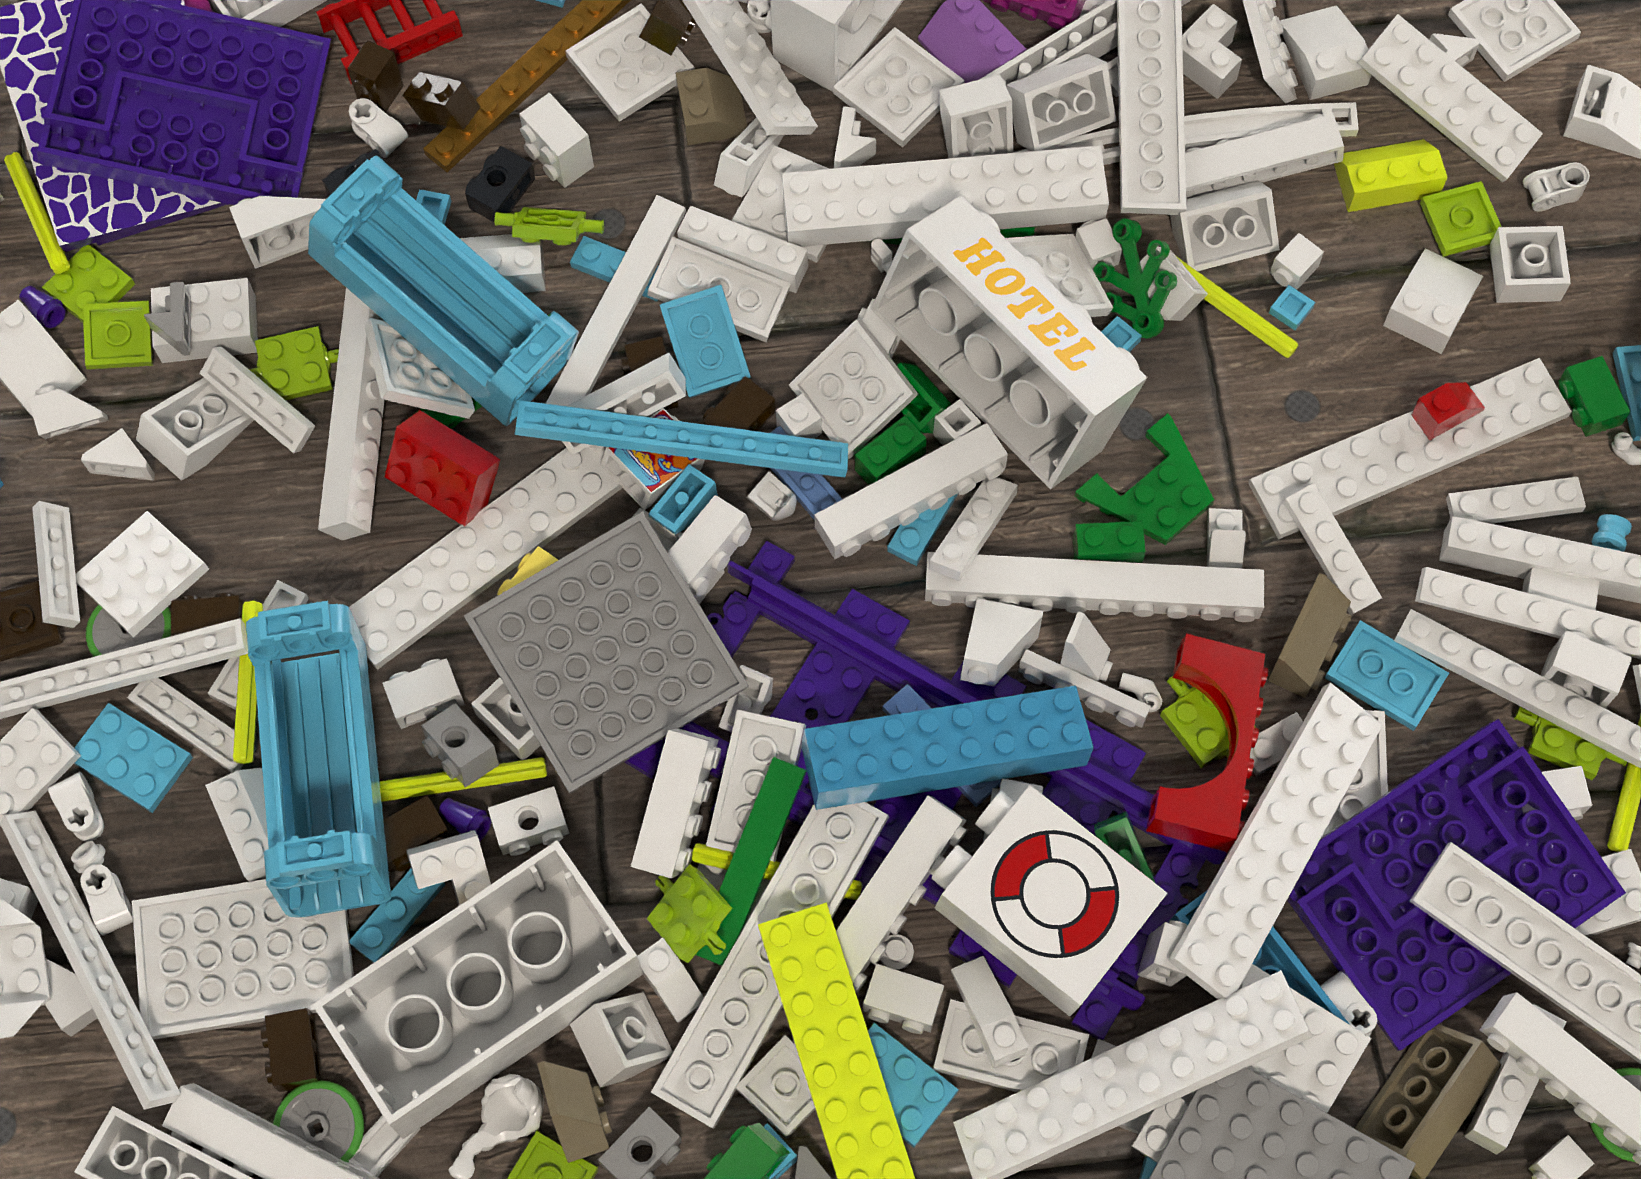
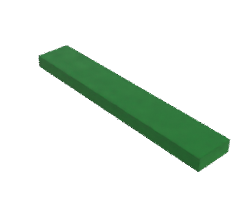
(755, 851)

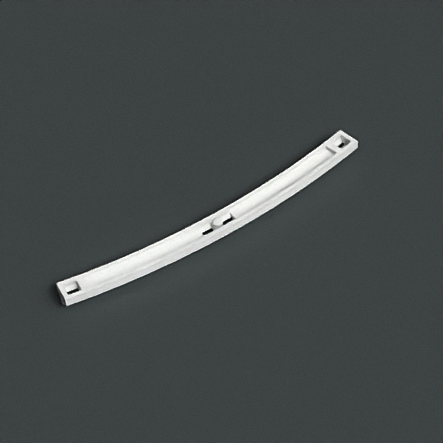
(1209, 128)

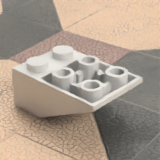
(1606, 112)

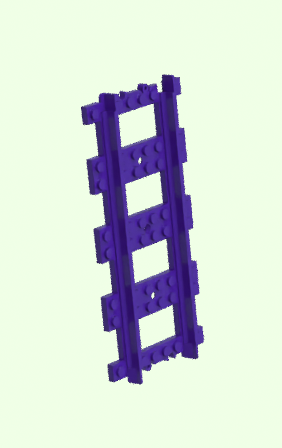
(860, 648)

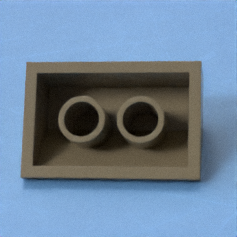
(1312, 638)

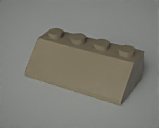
(1429, 1096)

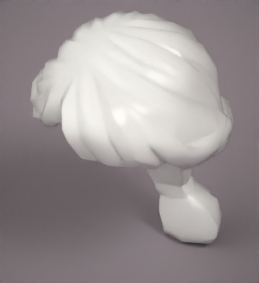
(509, 1111)

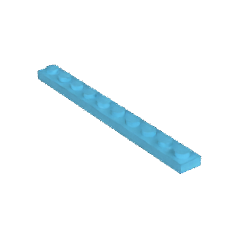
(681, 439)

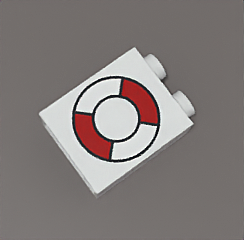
(1045, 897)

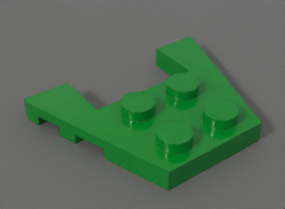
(1165, 498)

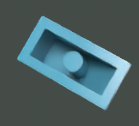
(684, 500)

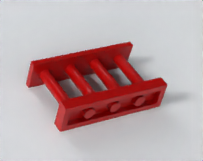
(405, 45)

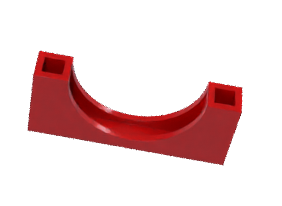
(1232, 682)

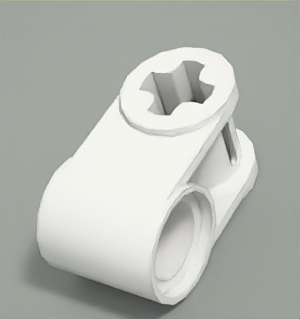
(376, 127)
(1551, 188)
(76, 803)
(108, 905)
(1350, 1002)

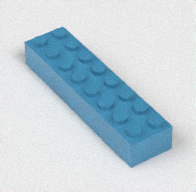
(946, 747)

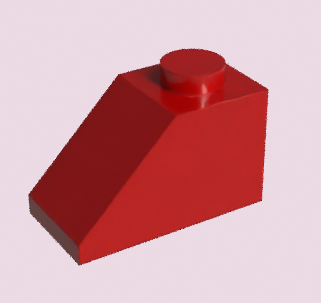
(1446, 408)

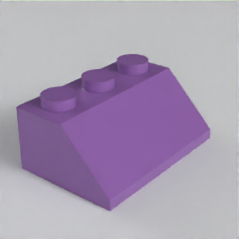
(969, 39)

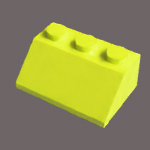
(1390, 174)

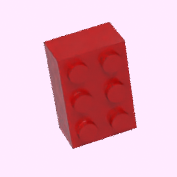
(441, 467)

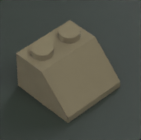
(710, 106)
(575, 1110)

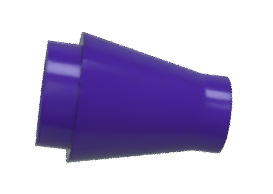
(43, 307)
(465, 817)

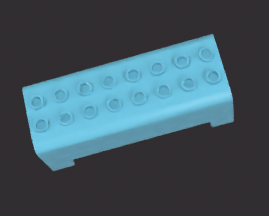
(438, 291)
(318, 761)

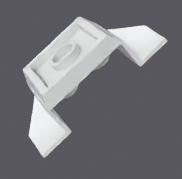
(22, 970)

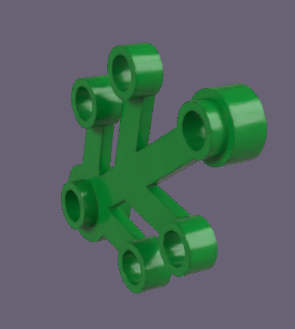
(1139, 280)

